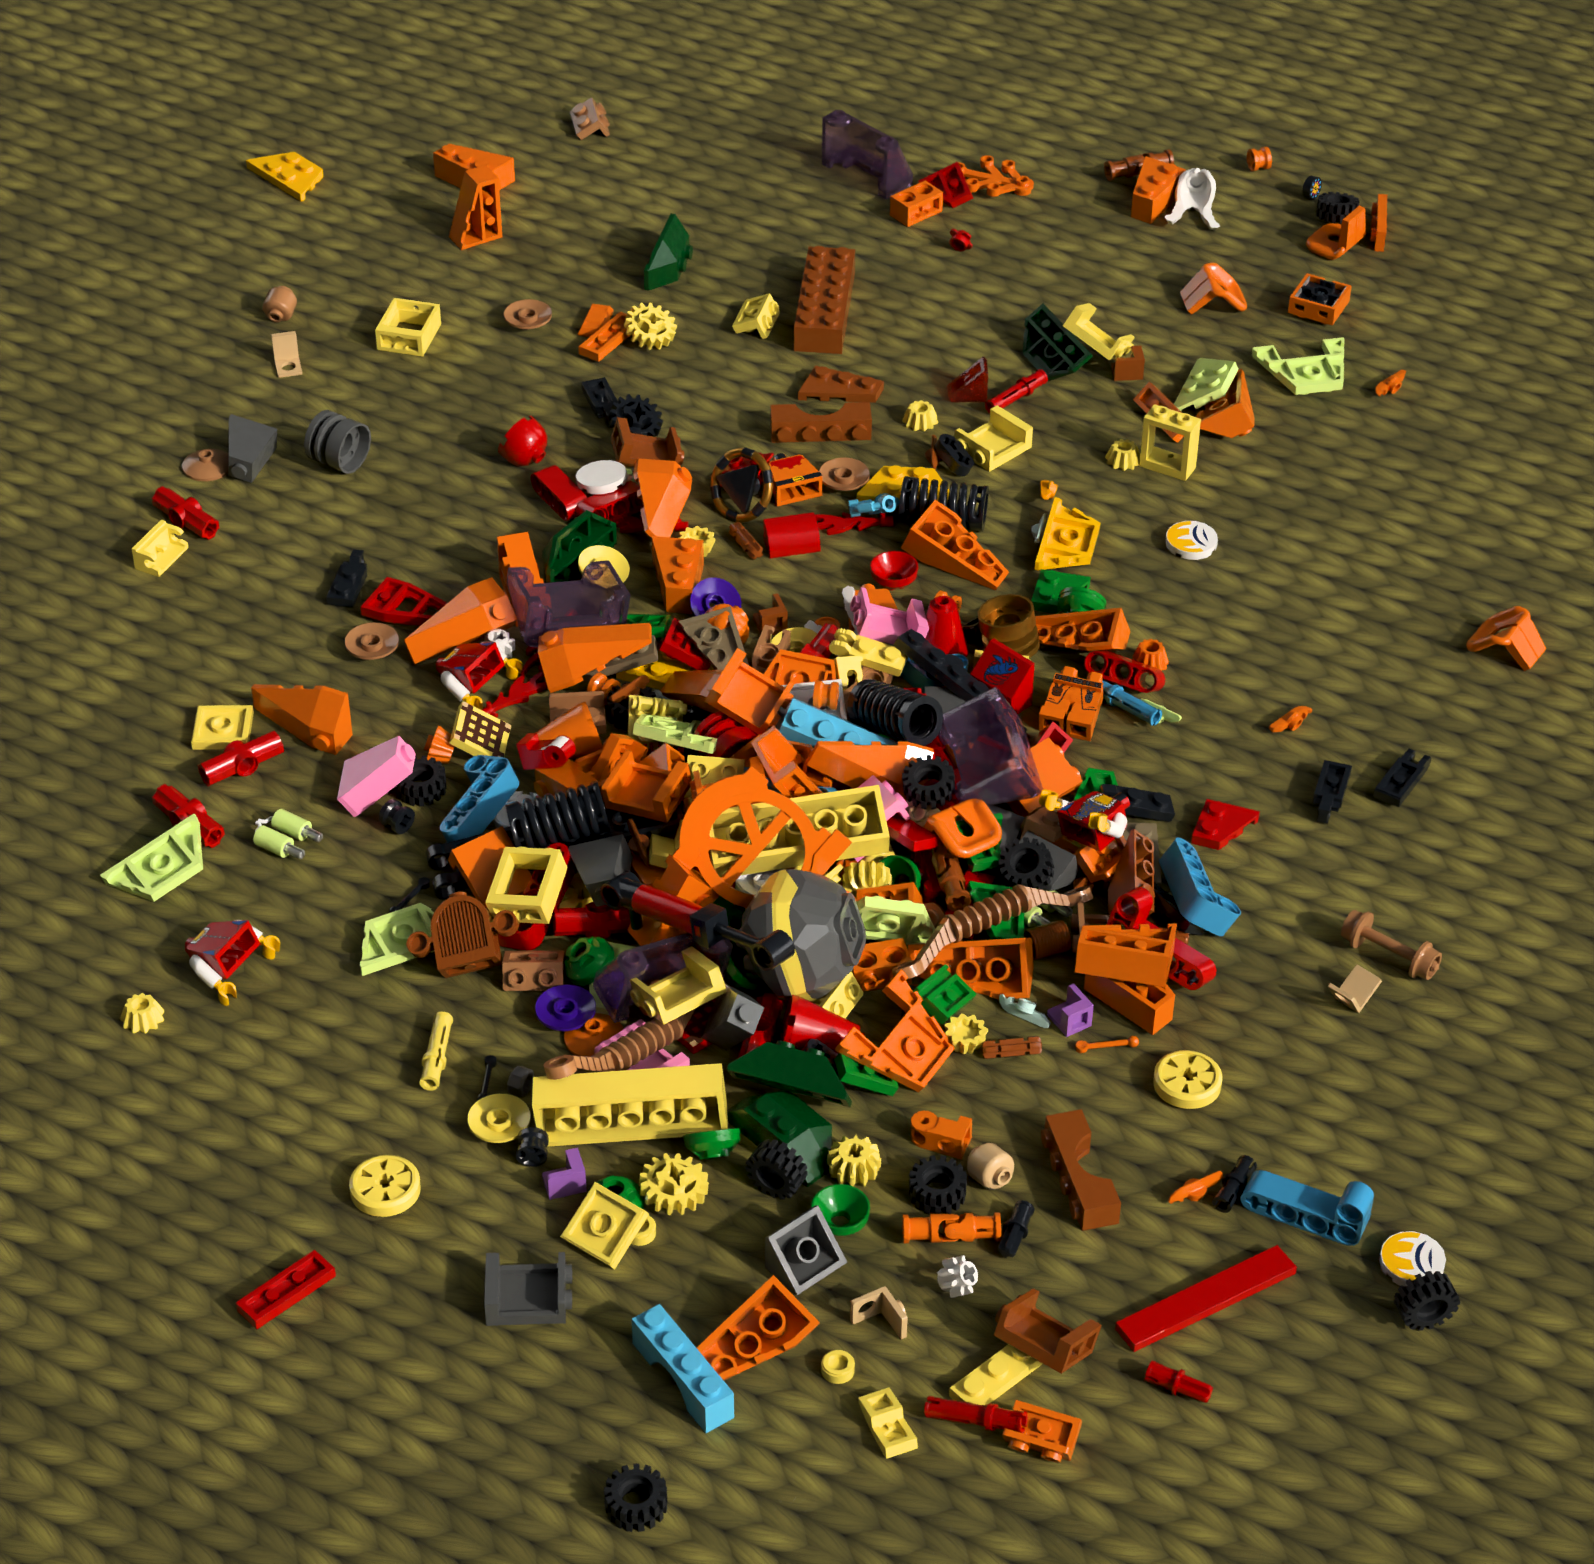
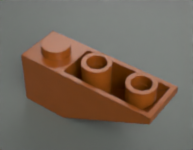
(1133, 869)

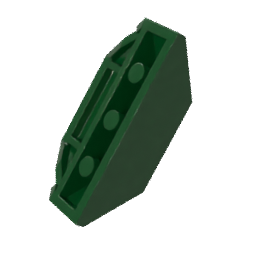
(668, 256)
(1051, 345)
(565, 547)
(791, 1070)
(789, 1121)

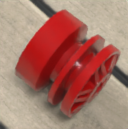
(729, 733)

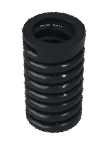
(908, 500)
(895, 712)
(558, 818)

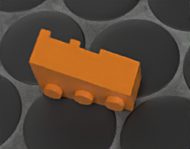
(1126, 954)

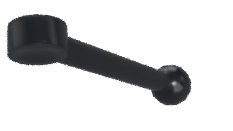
(423, 883)
(490, 1062)

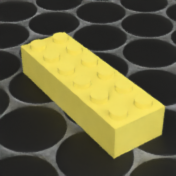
(854, 812)
(630, 1104)

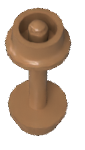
(1423, 962)

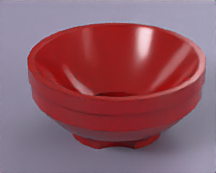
(894, 564)

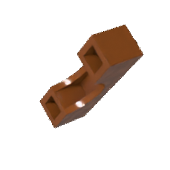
(847, 424)
(1091, 1197)

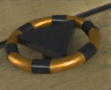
(741, 485)

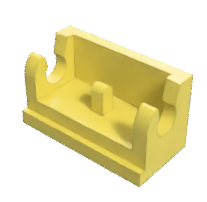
(159, 549)
(846, 667)

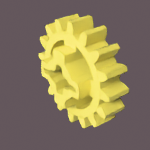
(650, 326)
(673, 1184)

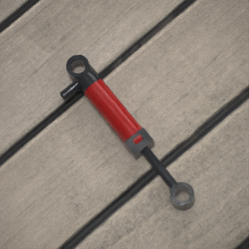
(705, 924)

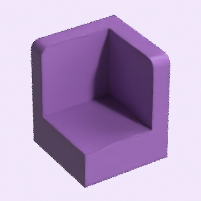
(1074, 1013)
(566, 1180)

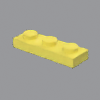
(994, 1376)

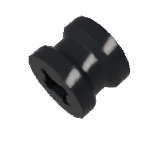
(396, 816)
(532, 1147)

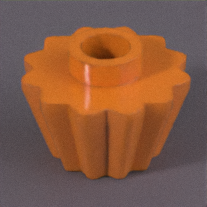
(1151, 653)
(439, 746)

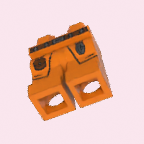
(1073, 702)

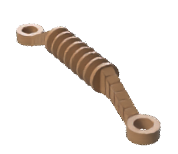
(984, 915)
(624, 1052)

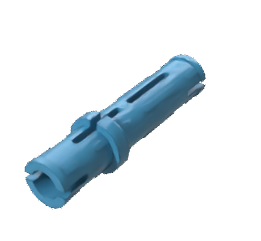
(1118, 697)

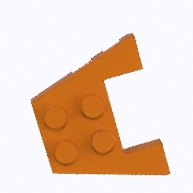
(799, 668)
(911, 1049)

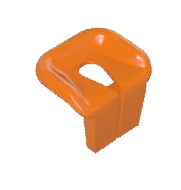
(1349, 234)
(1206, 286)
(1520, 639)
(977, 814)

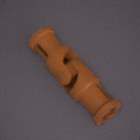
(1132, 165)
(950, 877)

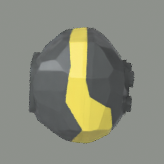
(821, 924)

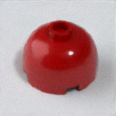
(524, 443)

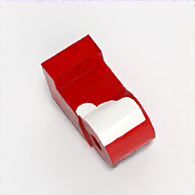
(544, 753)

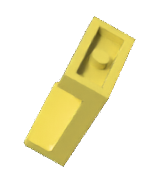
(1080, 326)
(996, 440)
(681, 990)

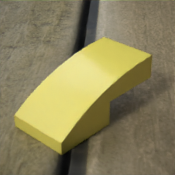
(887, 1423)

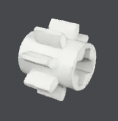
(502, 641)
(957, 1276)

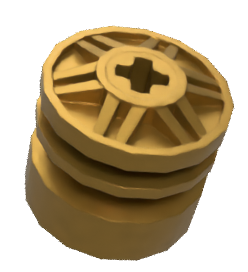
(1011, 622)

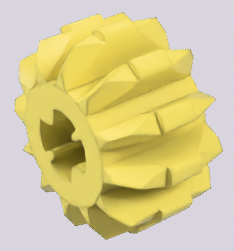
(865, 875)
(854, 1160)

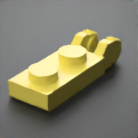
(874, 653)

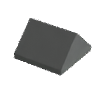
(1064, 862)
(803, 1251)

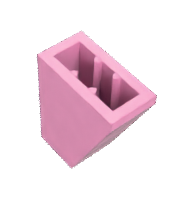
(374, 774)

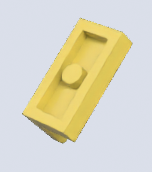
(661, 847)

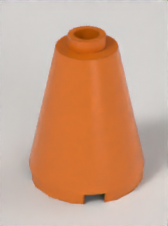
(576, 725)

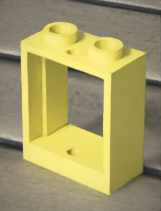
(404, 340)
(1166, 461)
(527, 908)

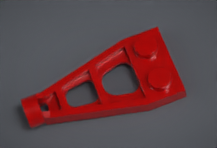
(388, 597)

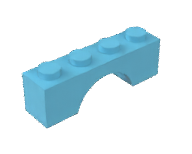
(703, 1390)

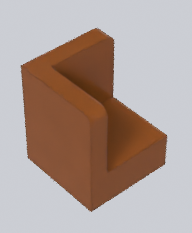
(1131, 367)
(775, 616)

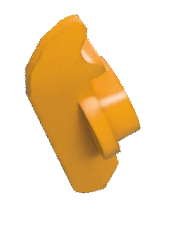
(1047, 489)

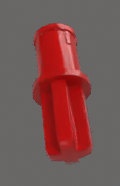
(1178, 1382)

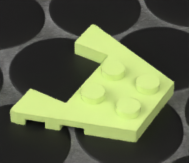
(1309, 373)
(673, 732)

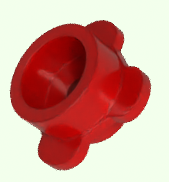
(960, 240)

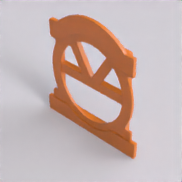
(742, 789)

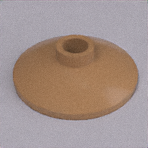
(527, 314)
(206, 465)
(844, 474)
(371, 641)

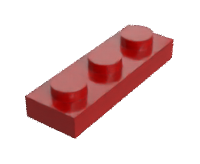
(285, 1289)

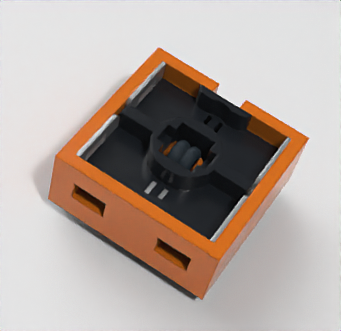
(1319, 299)

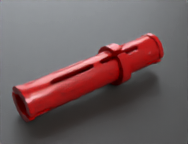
(1017, 391)
(988, 1415)

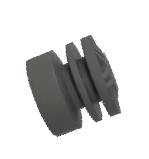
(337, 441)

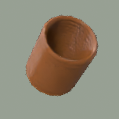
(1049, 939)

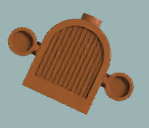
(463, 936)

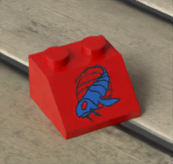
(1008, 672)

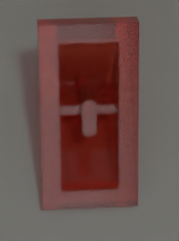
(971, 384)

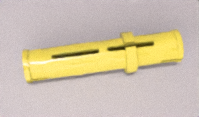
(434, 1059)

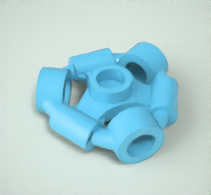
(882, 504)

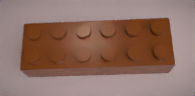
(824, 300)

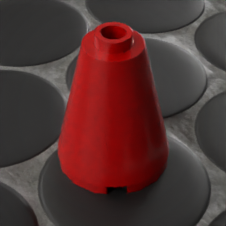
(945, 626)
(810, 1021)

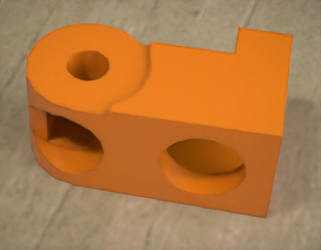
(941, 1134)

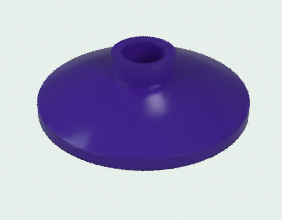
(713, 591)
(565, 1007)

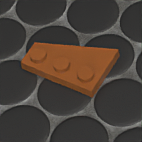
(833, 383)

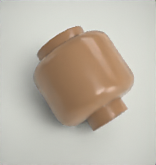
(279, 304)

